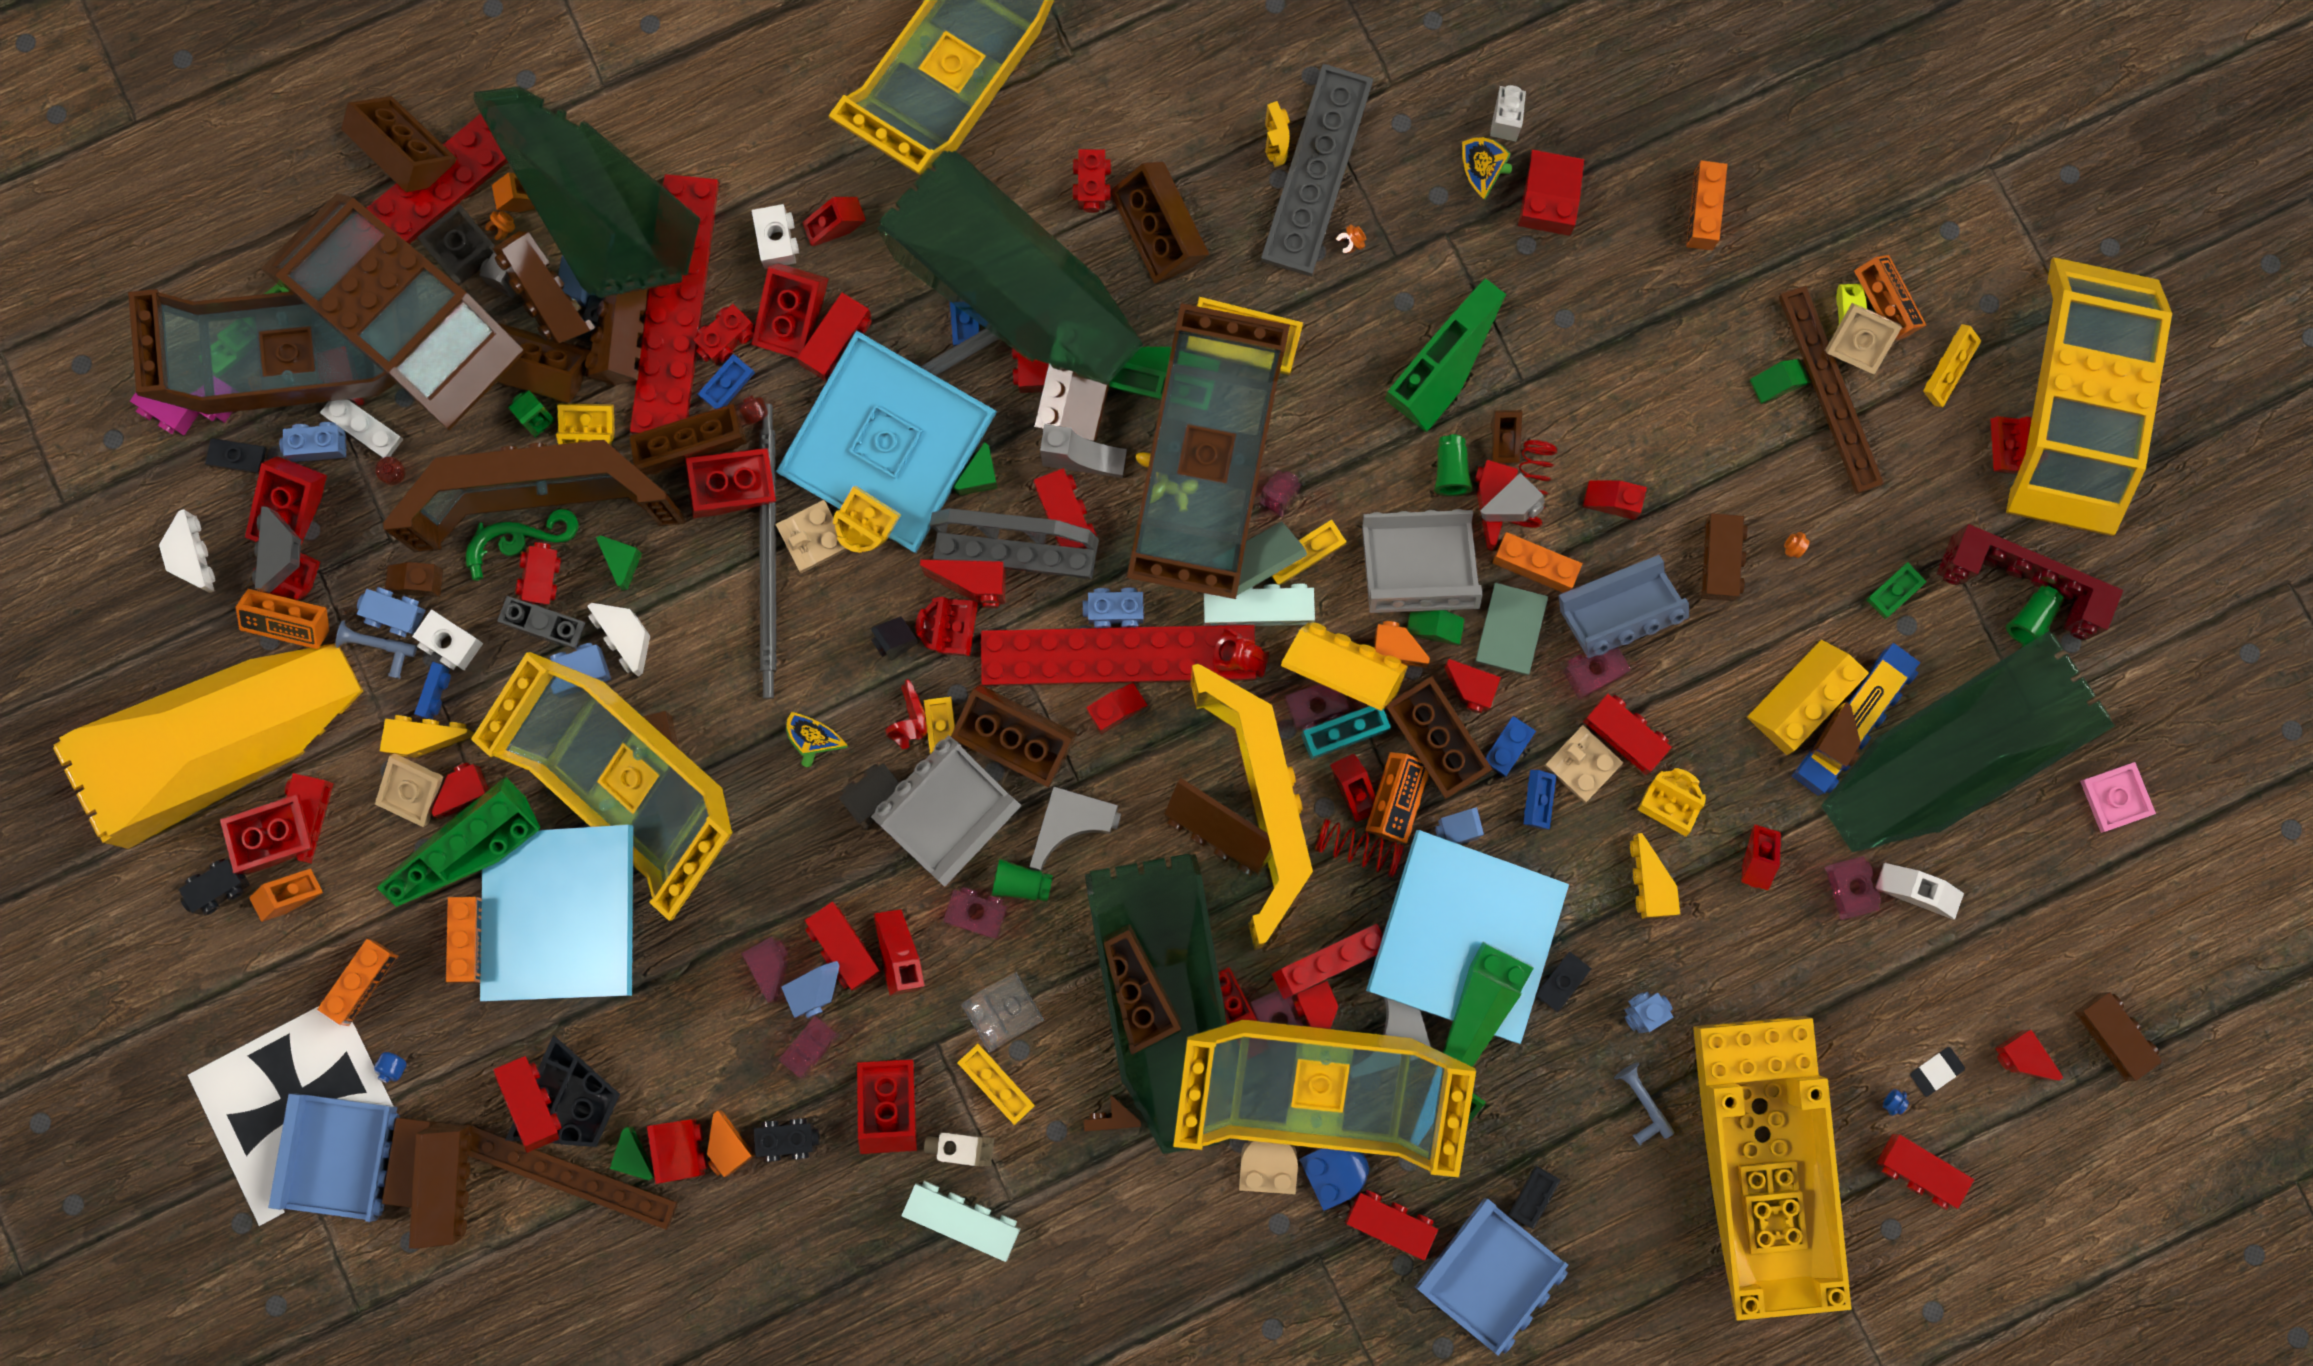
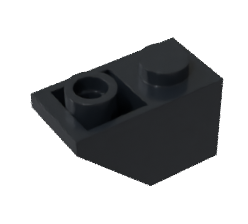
(893, 638)

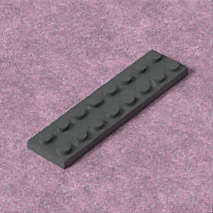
(1317, 170)

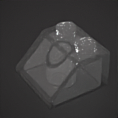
(1002, 1012)

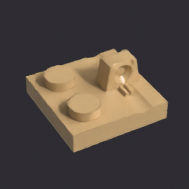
(1863, 338)
(811, 536)
(1583, 764)
(409, 790)

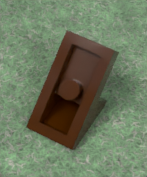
(1506, 436)
(1120, 1118)

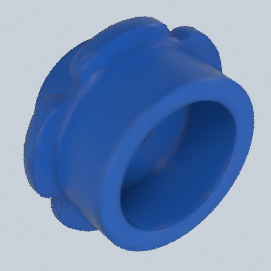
(1896, 1102)

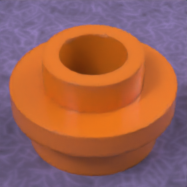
(1796, 545)

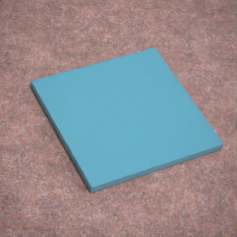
(888, 433)
(1445, 911)
(559, 917)

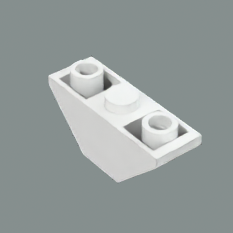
(1508, 113)
(186, 553)
(623, 633)
(1920, 889)

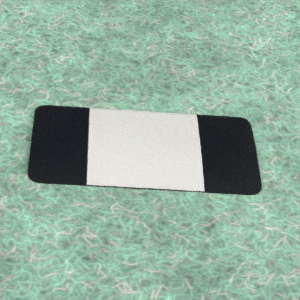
(1937, 1071)

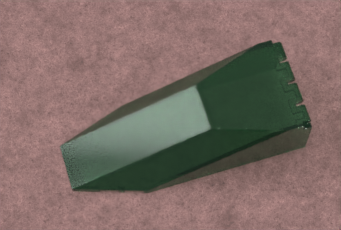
(598, 205)
(1007, 271)
(1968, 747)
(1175, 932)

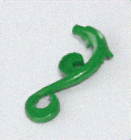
(513, 548)

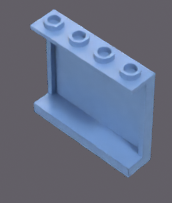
(333, 1157)
(1492, 1277)

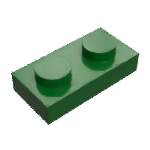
(1896, 590)

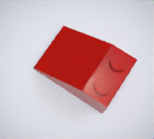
(1551, 193)
(788, 309)
(729, 482)
(289, 491)
(975, 580)
(266, 835)
(886, 1106)
(676, 1150)

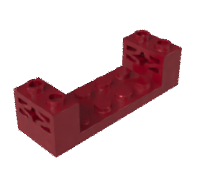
(2093, 599)

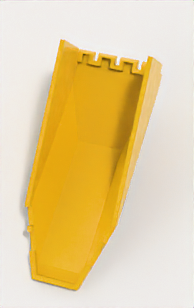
(202, 740)

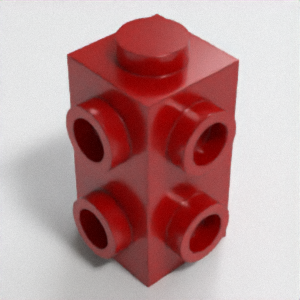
(1091, 185)
(723, 335)
(538, 573)

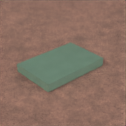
(1269, 554)
(1511, 629)

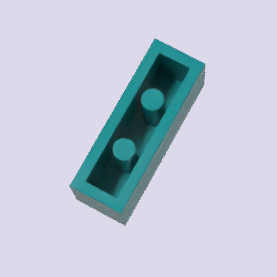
(1345, 731)

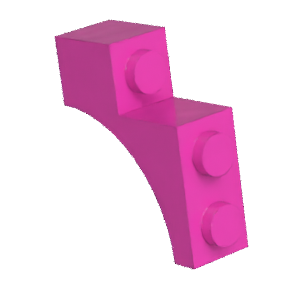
(171, 417)

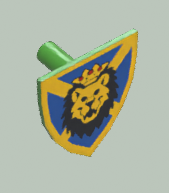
(1484, 162)
(811, 737)

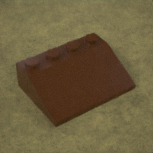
(1219, 828)

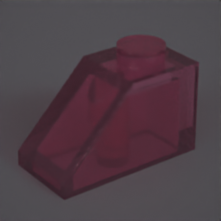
(1280, 492)
(768, 966)

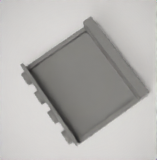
(1420, 561)
(945, 810)

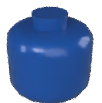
(389, 1067)

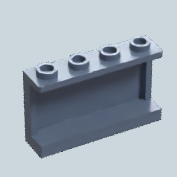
(1623, 607)

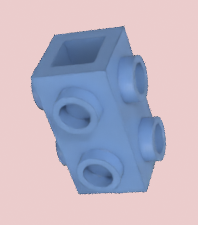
(313, 443)
(380, 608)
(1114, 608)
(1648, 1012)

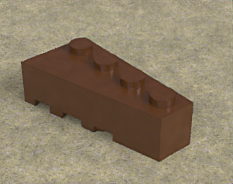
(616, 338)

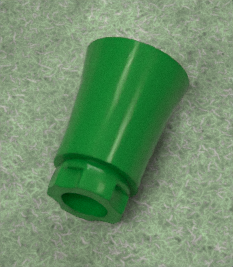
(1452, 467)
(2035, 615)
(1021, 882)

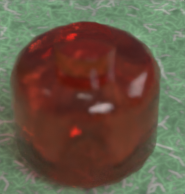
(753, 410)
(390, 470)

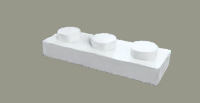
(362, 426)

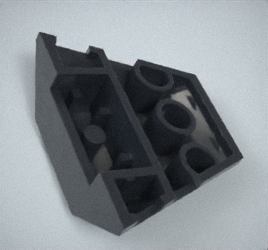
(576, 1096)

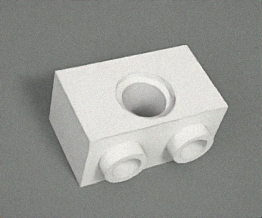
(767, 222)
(435, 629)

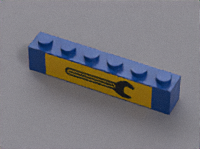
(1868, 705)

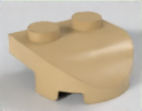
(1268, 1168)

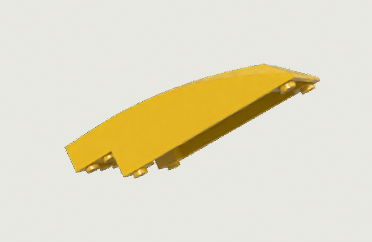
(1776, 1196)

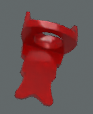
(1245, 657)
(913, 728)

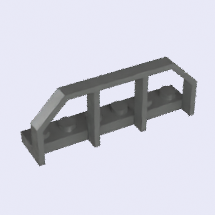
(1015, 555)

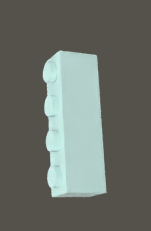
(1262, 607)
(960, 1221)

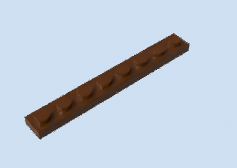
(1831, 390)
(572, 1178)

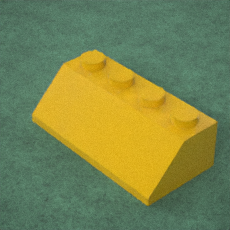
(1345, 665)
(1807, 696)

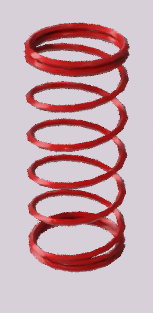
(1548, 449)
(1397, 853)

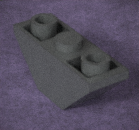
(275, 551)
(541, 622)

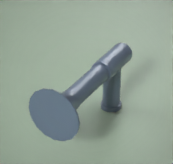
(346, 635)
(1659, 1123)

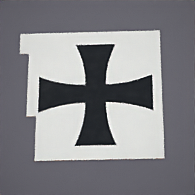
(250, 1090)

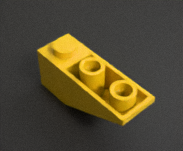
(417, 739)
(1657, 889)

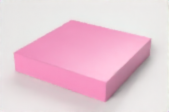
(2118, 797)

